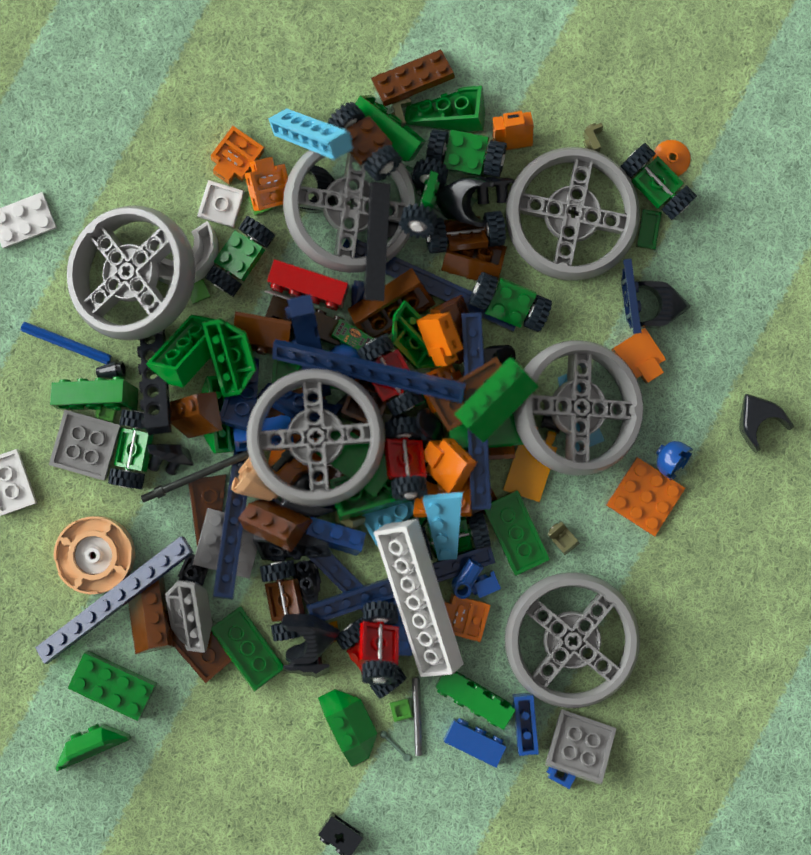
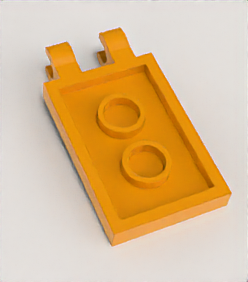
(527, 473)

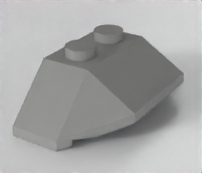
(190, 615)

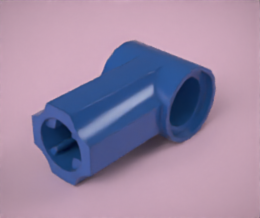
(466, 577)

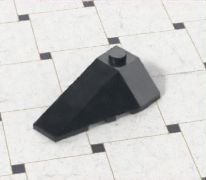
(307, 546)

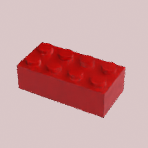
(304, 282)

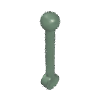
(406, 756)

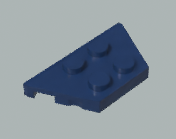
(631, 304)

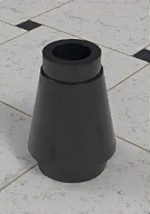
(111, 370)

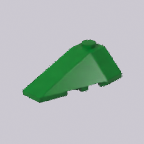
(456, 111)

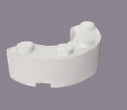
(204, 251)

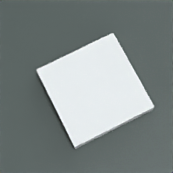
(221, 204)

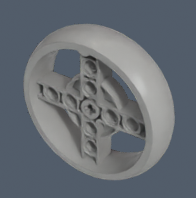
(625, 224)
(343, 258)
(130, 272)
(628, 410)
(260, 441)
(607, 598)

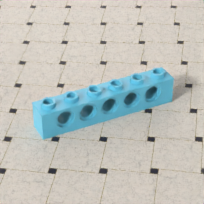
(311, 133)

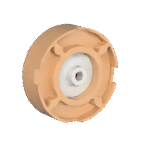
(75, 554)

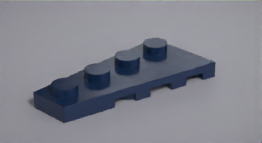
(293, 403)
(238, 408)

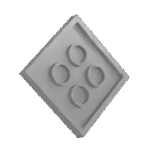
(85, 445)
(209, 545)
(580, 746)

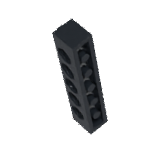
(160, 422)

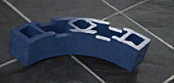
(305, 329)

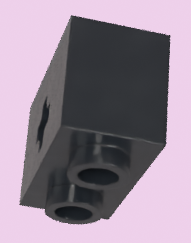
(335, 826)

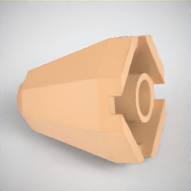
(250, 484)

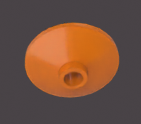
(676, 148)

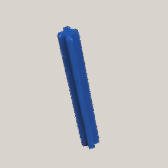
(66, 343)

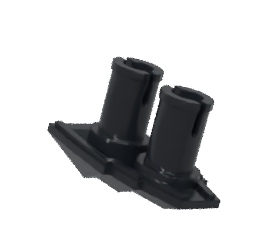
(501, 189)
(173, 453)
(192, 572)
(309, 580)
(312, 669)

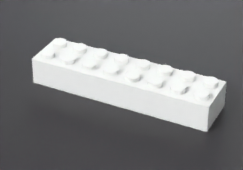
(418, 598)

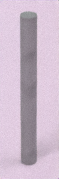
(417, 716)

